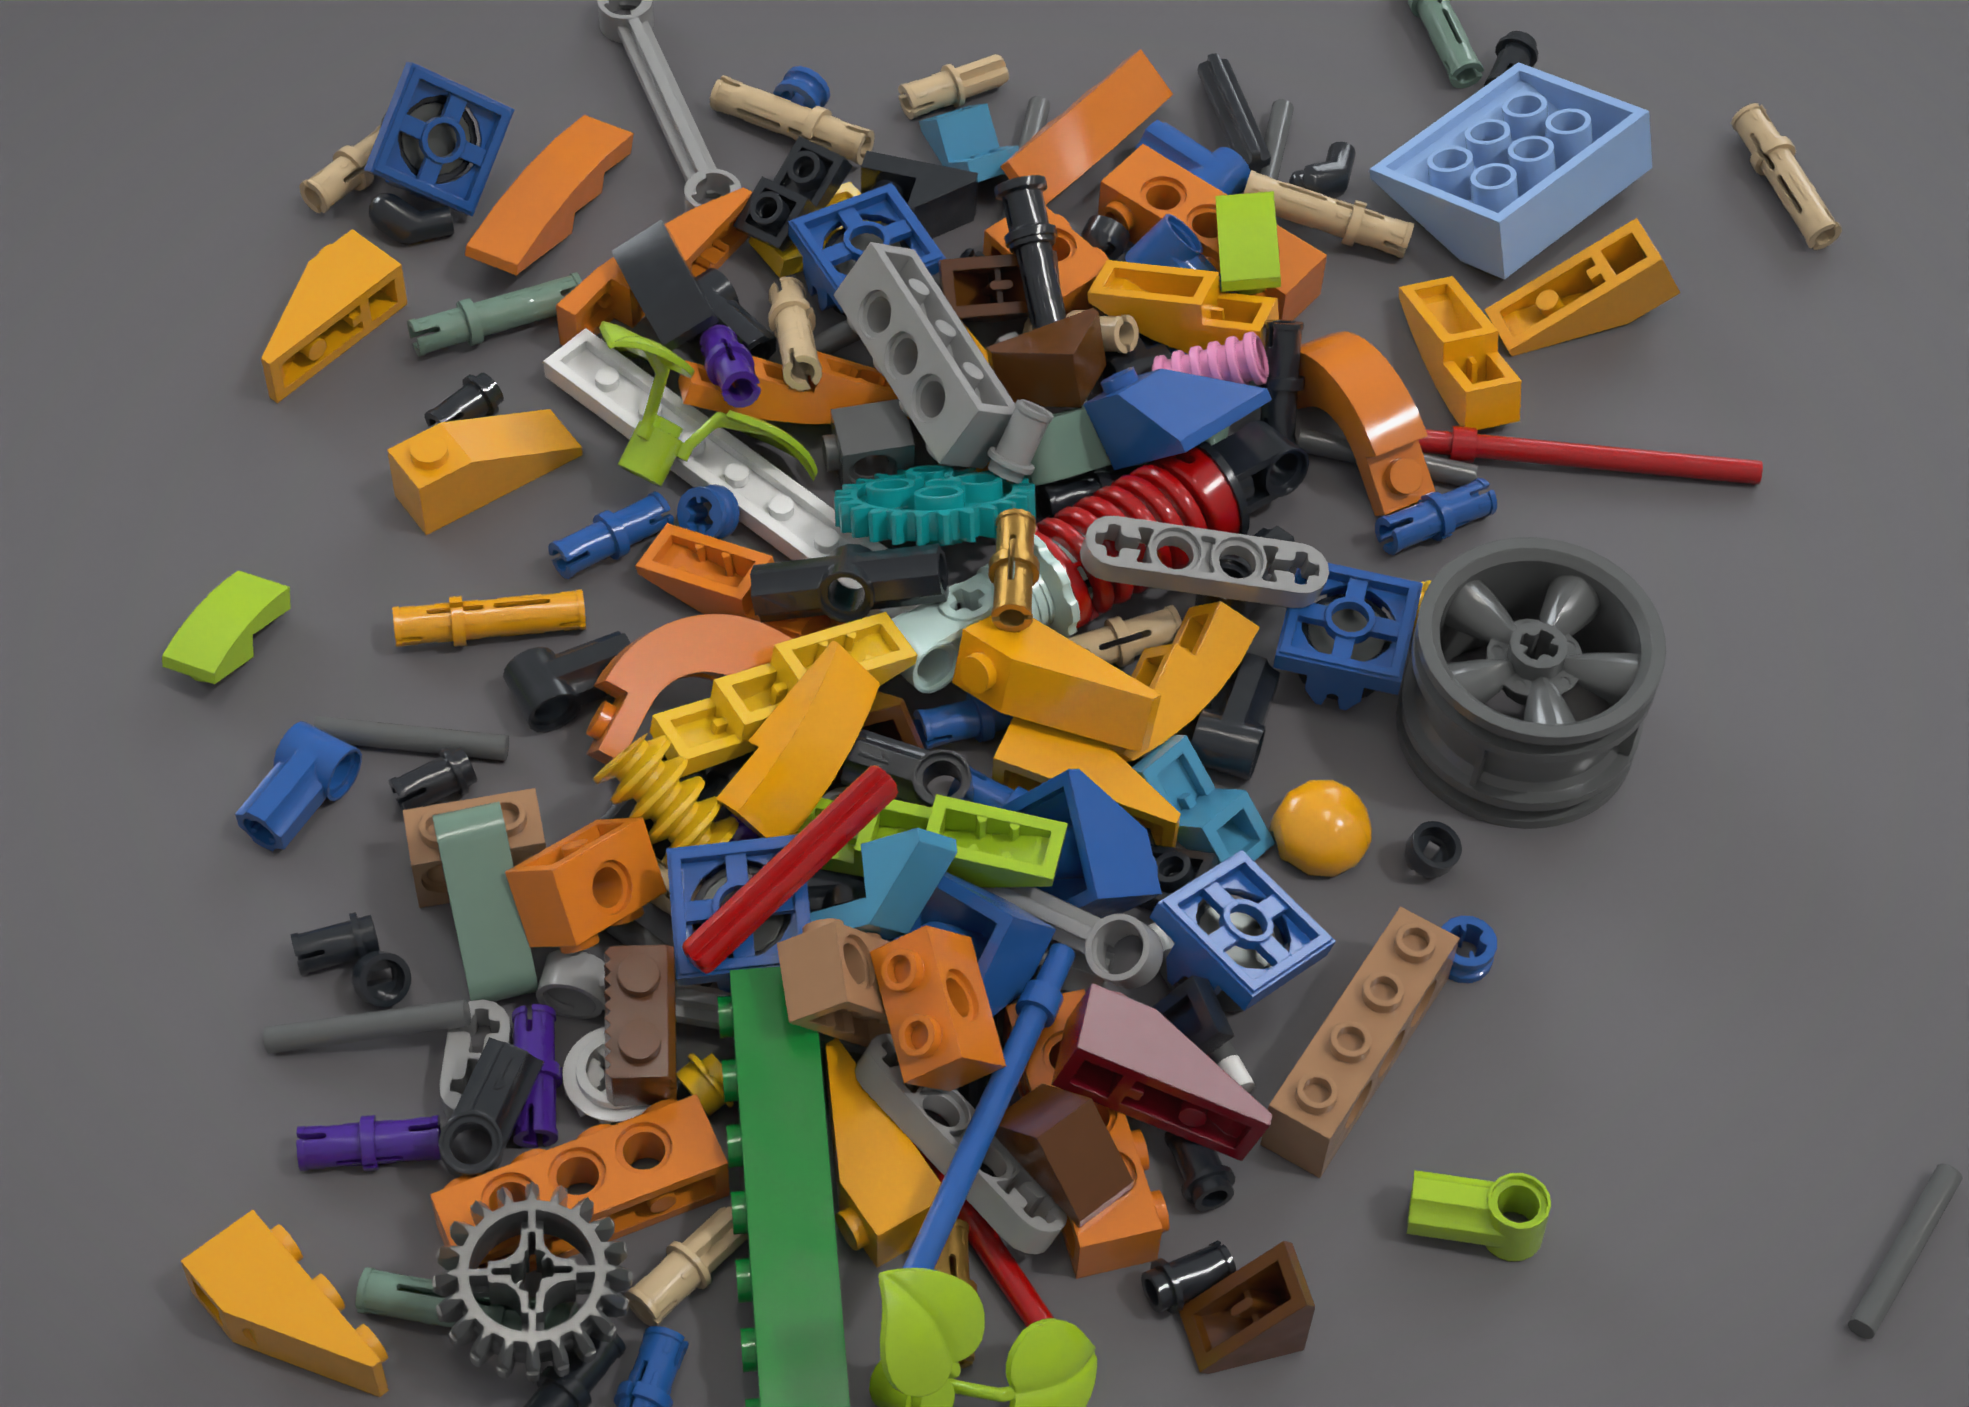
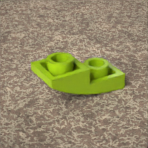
(1248, 242)
(222, 627)

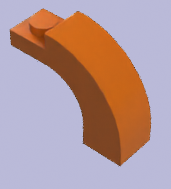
(1374, 413)
(686, 648)

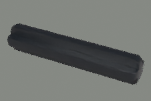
(1233, 112)

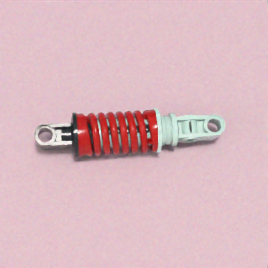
(1197, 489)

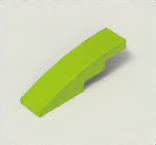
(992, 843)

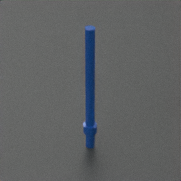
(1035, 1010)

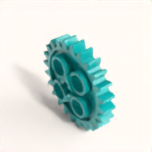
(929, 505)

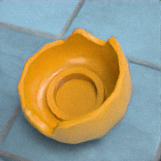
(1322, 828)

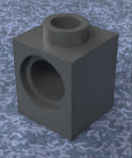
(868, 441)

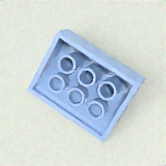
(1517, 166)

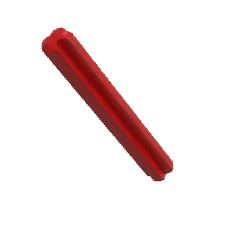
(790, 869)

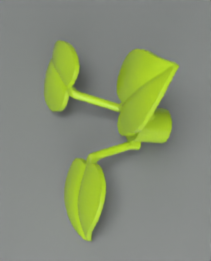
(656, 439)
(940, 1320)

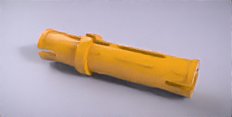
(488, 618)

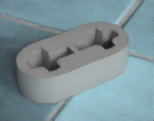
(459, 1056)

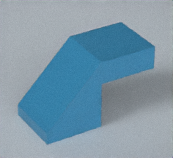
(967, 141)
(1210, 816)
(898, 882)

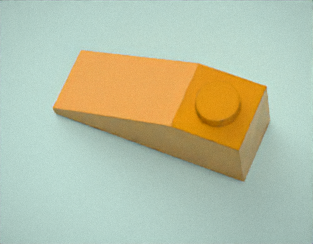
(1586, 293)
(334, 306)
(475, 462)
(1055, 684)
(1037, 753)
(878, 1170)

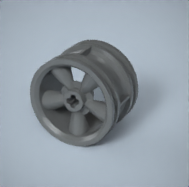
(1549, 623)

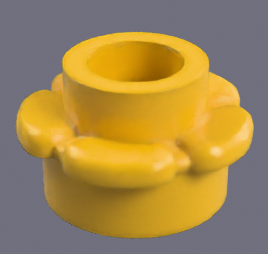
(705, 1080)

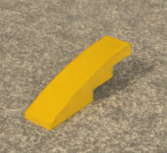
(741, 702)

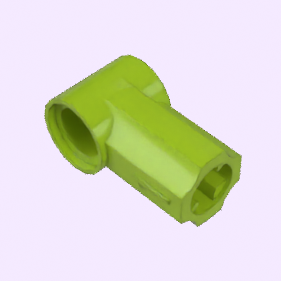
(1473, 1211)

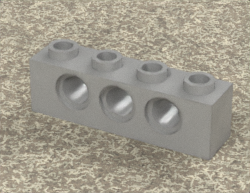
(925, 355)

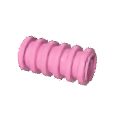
(1232, 362)

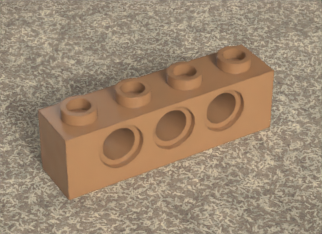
(1359, 1041)

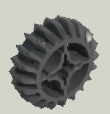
(505, 1279)

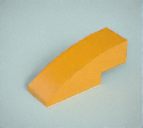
(1179, 304)
(1461, 353)
(1191, 668)
(802, 745)

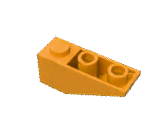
(270, 1304)

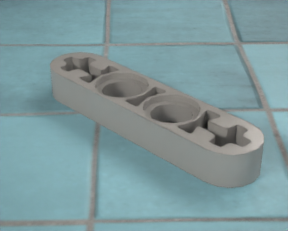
(1204, 550)
(1026, 1215)

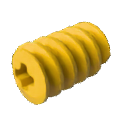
(664, 798)

